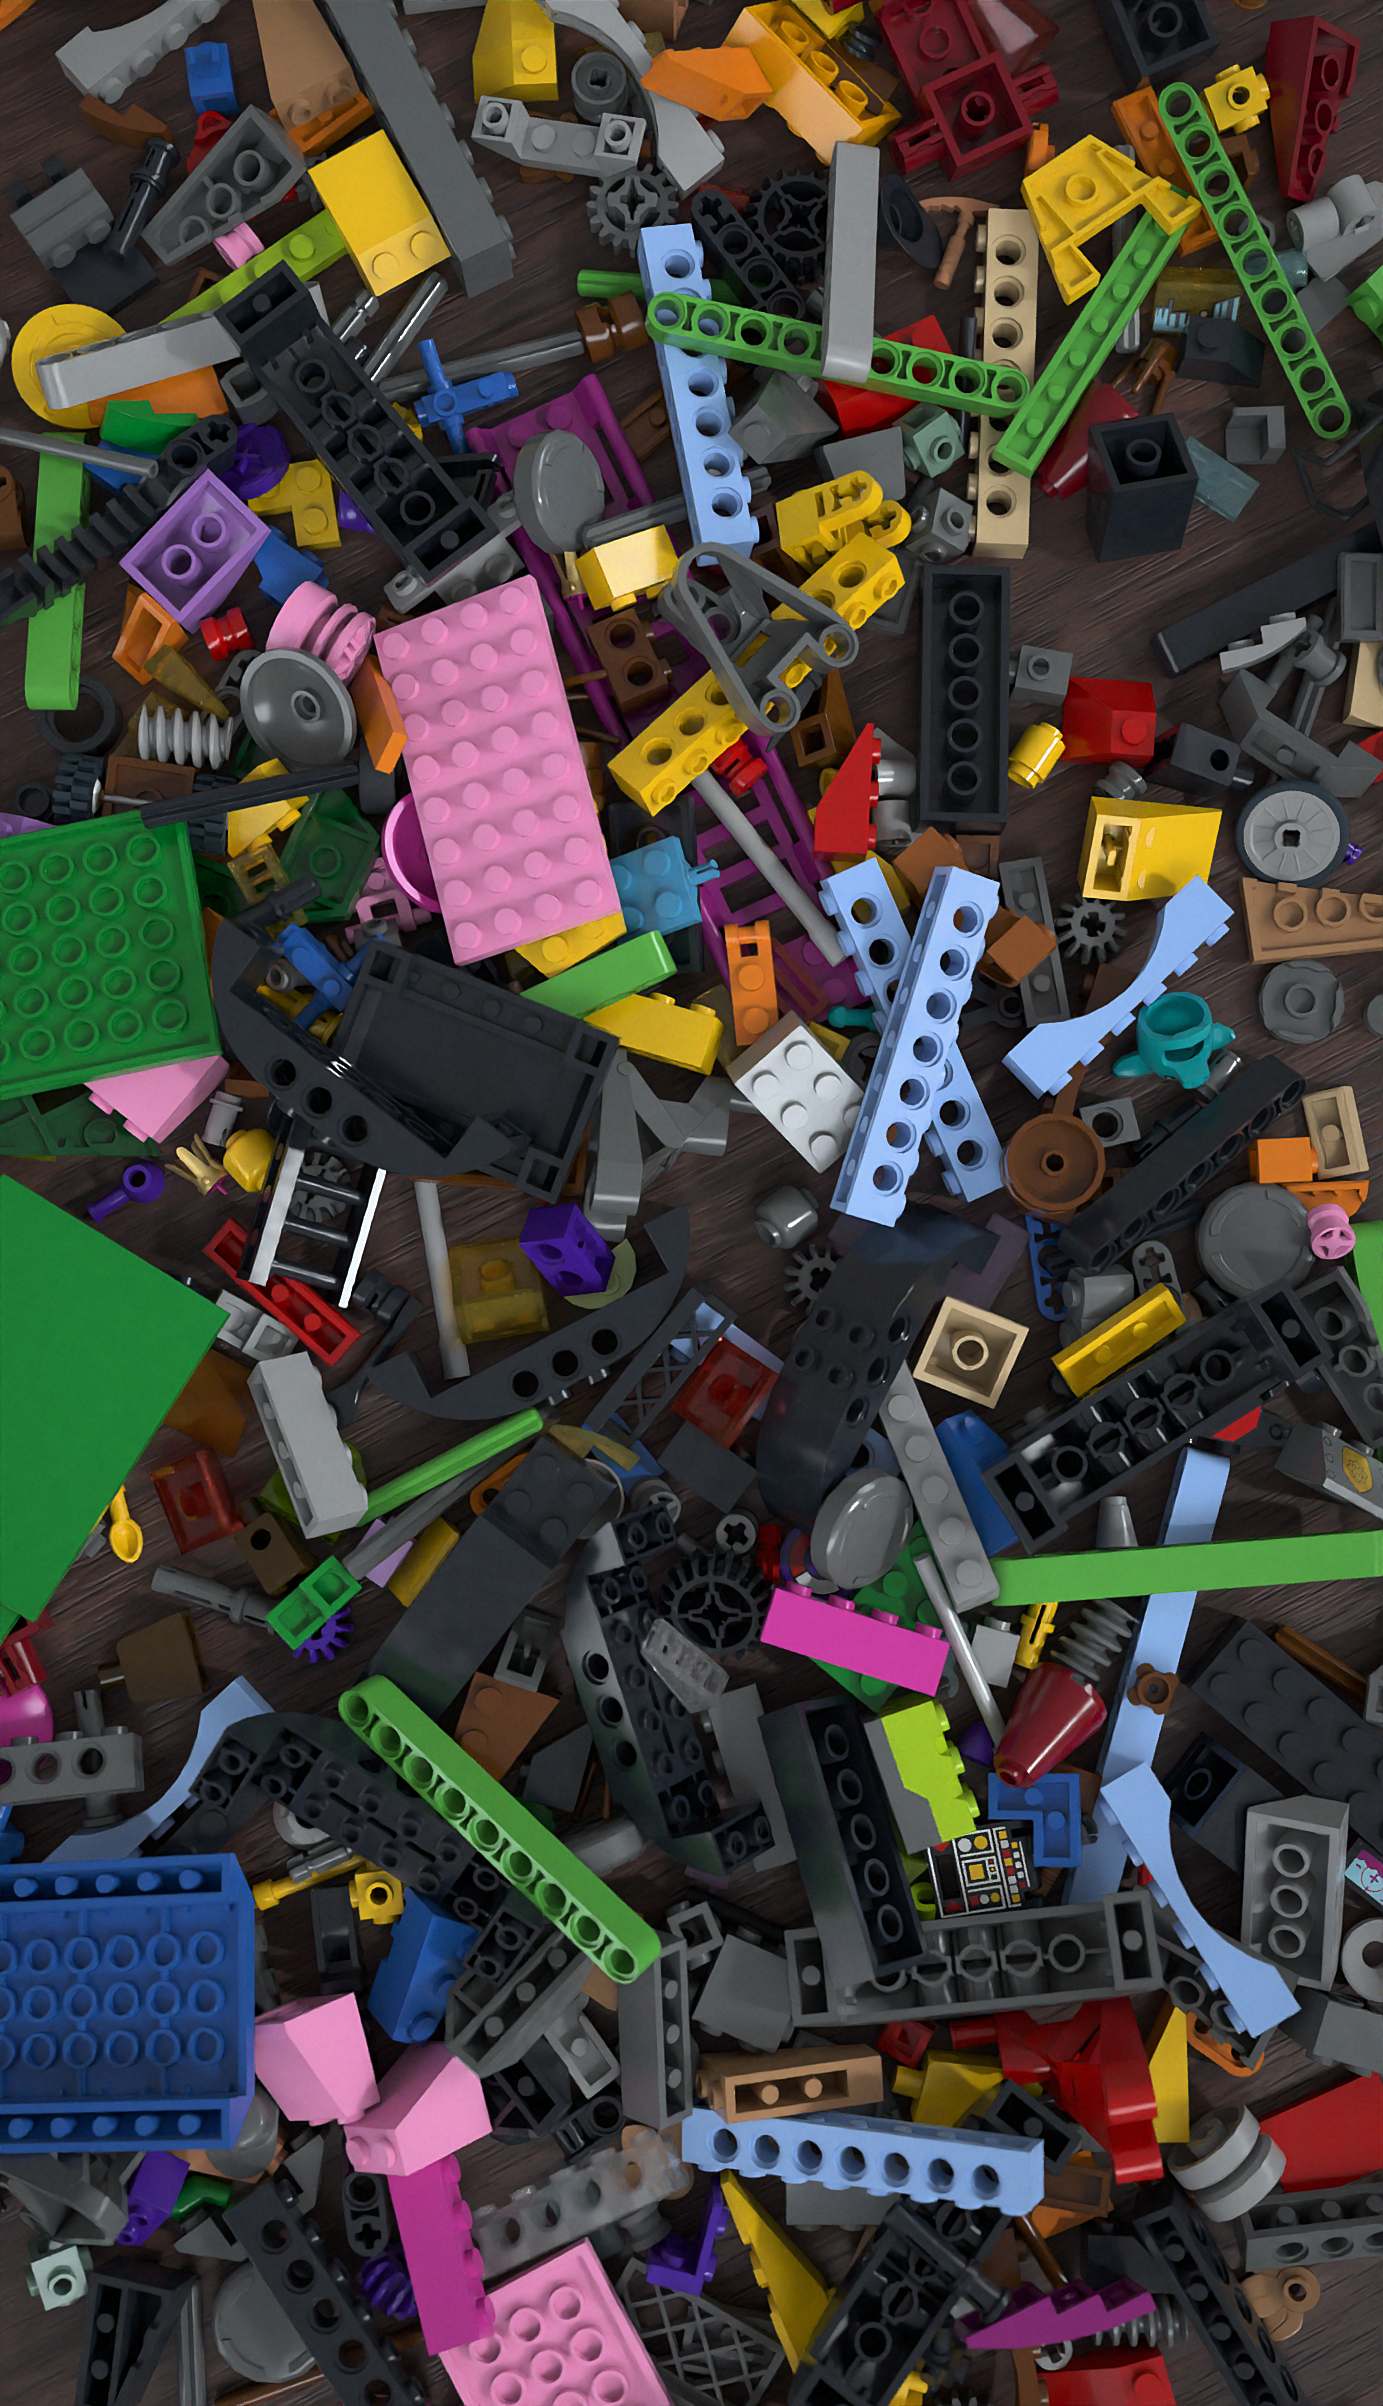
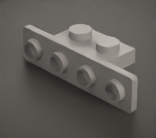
(478, 573)

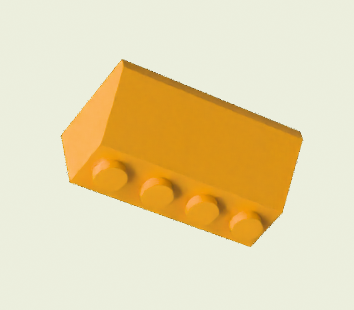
(801, 78)

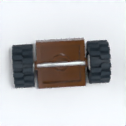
(97, 789)

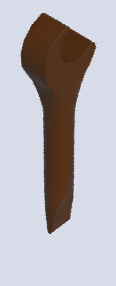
(1040, 2251)

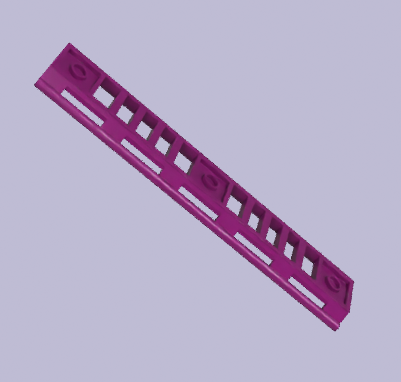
(581, 414)

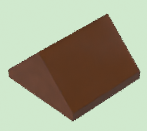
(215, 1404)

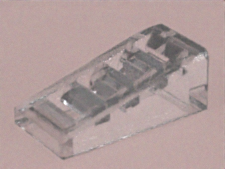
(707, 1678)

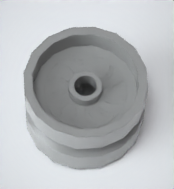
(1227, 2162)

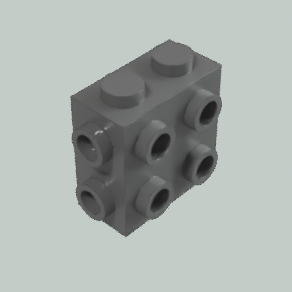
(746, 1992)

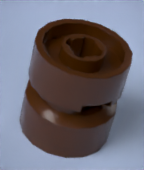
(611, 327)

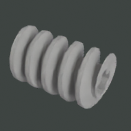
(184, 738)

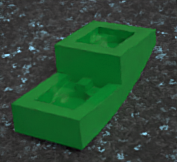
(139, 428)
(313, 1603)

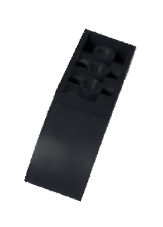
(634, 1716)
(361, 1801)

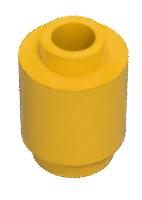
(1035, 755)

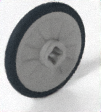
(1293, 807)

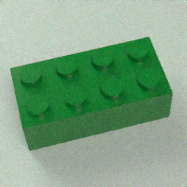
(896, 1592)

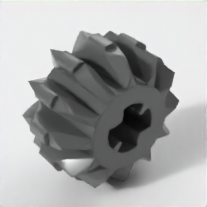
(1101, 920)
(805, 1278)

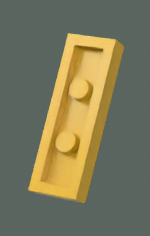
(1119, 1339)

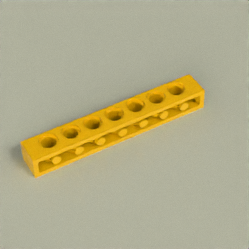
(702, 720)

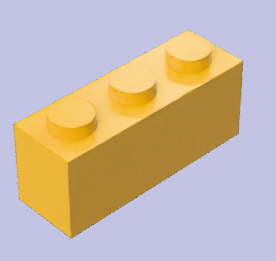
(664, 1031)

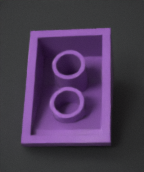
(197, 551)

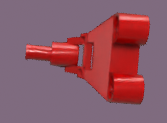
(1102, 2089)

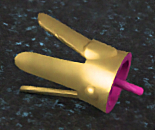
(571, 581)
(202, 1170)

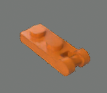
(751, 982)

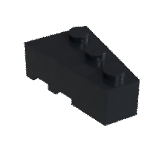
(127, 2328)

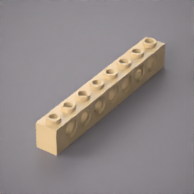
(1014, 235)

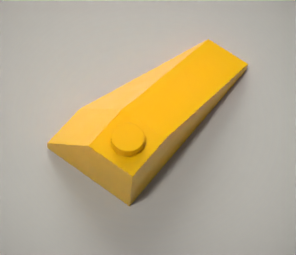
(515, 53)
(794, 2283)

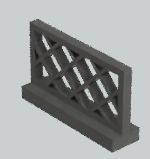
(681, 2387)

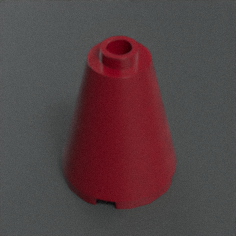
(1065, 463)
(1046, 1724)

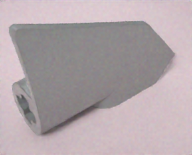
(1338, 225)
(896, 794)

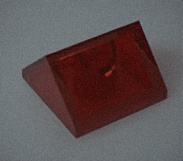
(1012, 28)
(724, 1392)
(196, 1500)

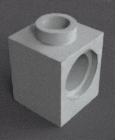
(994, 1649)

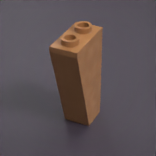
(301, 61)
(791, 2082)

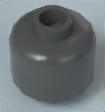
(786, 1217)

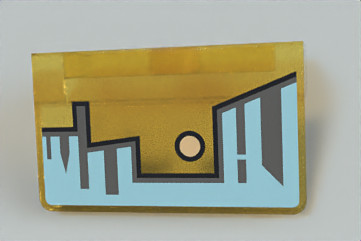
(1196, 293)

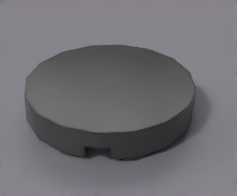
(1300, 1002)

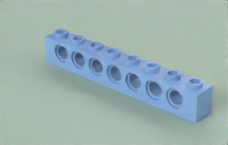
(675, 251)
(885, 924)
(907, 1021)
(1013, 2157)

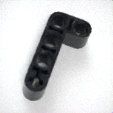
(743, 268)

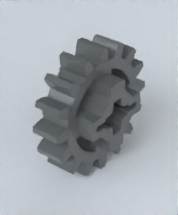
(612, 203)

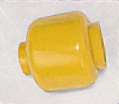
(248, 1157)

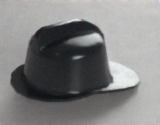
(906, 224)

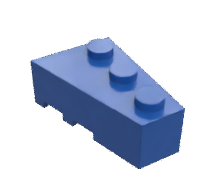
(968, 1448)
(420, 1969)

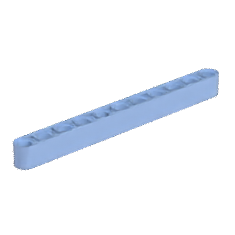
(1157, 1640)

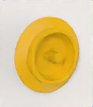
(51, 333)

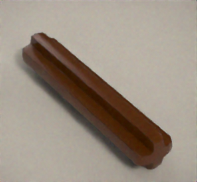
(1320, 1662)

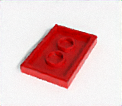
(1329, 2134)

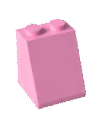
(159, 1097)
(316, 2059)
(424, 2114)

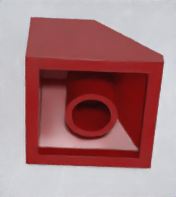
(1108, 722)

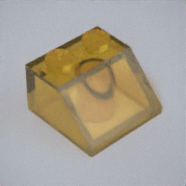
(496, 1291)

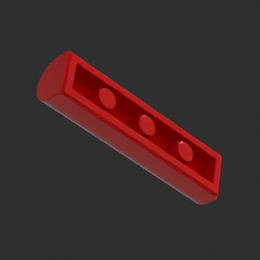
(288, 1300)

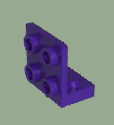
(686, 2265)

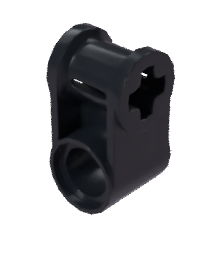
(584, 2127)

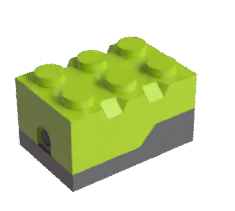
(920, 1771)

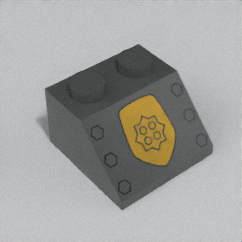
(1334, 1467)

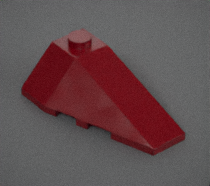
(1307, 75)

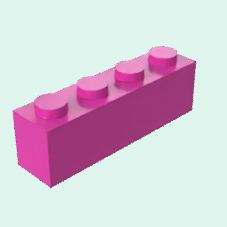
(855, 1639)
(442, 2256)

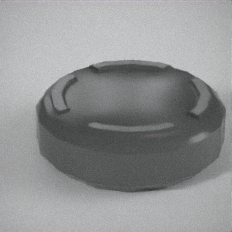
(557, 490)
(1253, 1239)
(861, 1528)
(603, 1843)
(255, 2331)

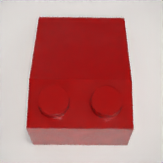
(1111, 2378)

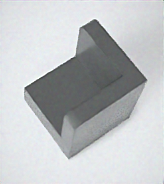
(1254, 435)

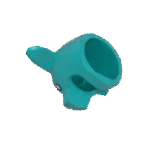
(1174, 1040)

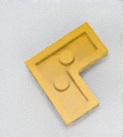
(310, 497)

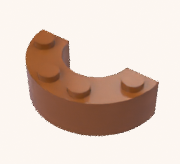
(1012, 943)

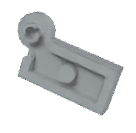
(582, 2048)

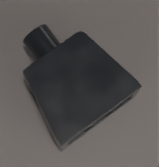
(1197, 763)

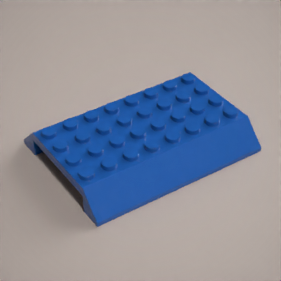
(126, 2004)

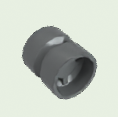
(598, 88)

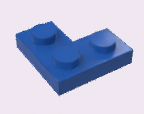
(1055, 1812)

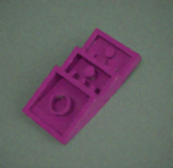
(1056, 2317)

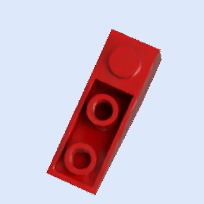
(842, 815)

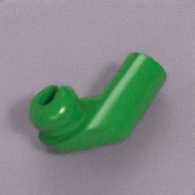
(198, 2190)

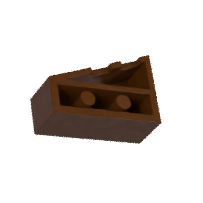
(500, 1720)

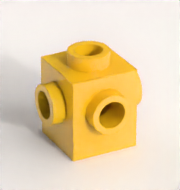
(1224, 111)
(382, 1909)

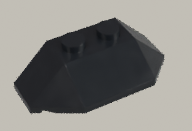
(528, 2094)

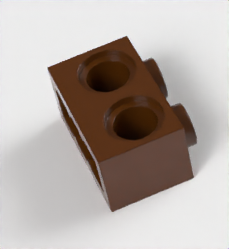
(630, 661)

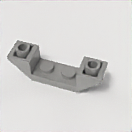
(558, 145)

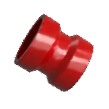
(227, 634)
(739, 767)

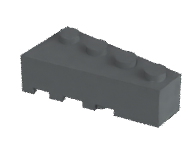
(1192, 1992)
(1337, 2029)

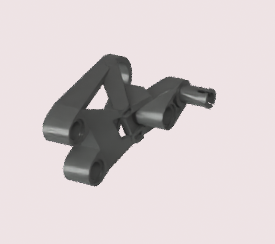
(750, 687)
(637, 1126)
(64, 2193)

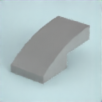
(254, 1329)

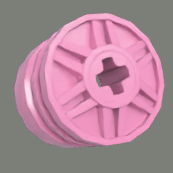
(315, 625)

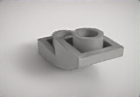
(1276, 637)

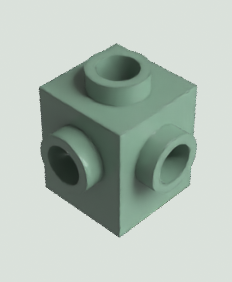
(929, 439)
(58, 2271)

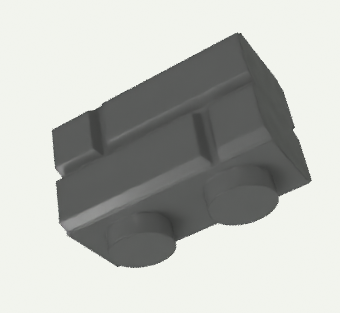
(64, 220)

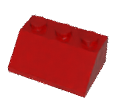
(869, 411)

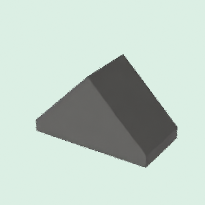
(527, 1650)

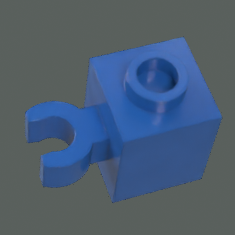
(212, 78)

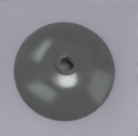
(297, 709)

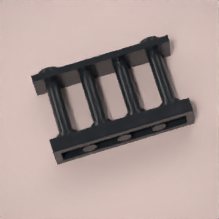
(274, 1219)

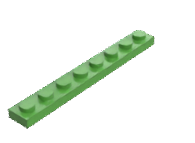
(1088, 344)

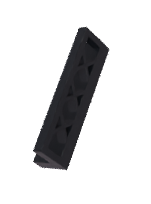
(645, 1359)

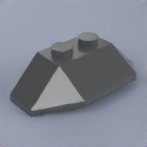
(497, 2026)

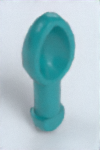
(840, 1016)

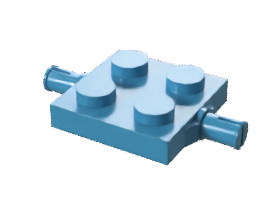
(659, 888)

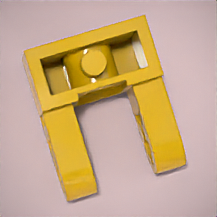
(819, 524)

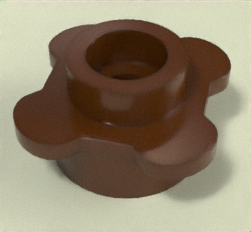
(1165, 1686)

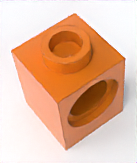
(1282, 1161)

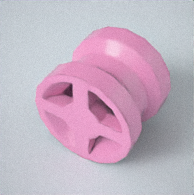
(238, 246)
(1330, 1231)

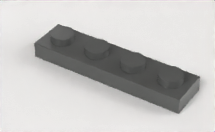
(1044, 988)

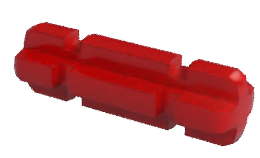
(768, 1554)

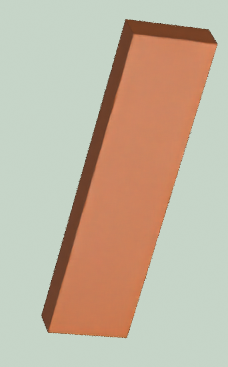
(1158, 156)
(378, 715)

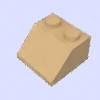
(967, 1351)

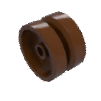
(1077, 1156)

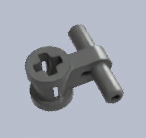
(1310, 654)
(741, 1544)

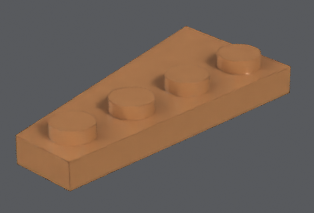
(1308, 923)

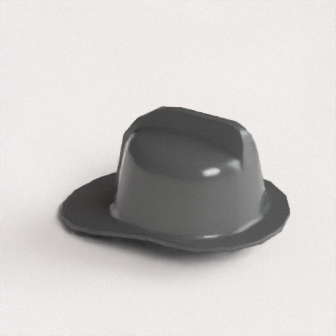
(256, 2139)

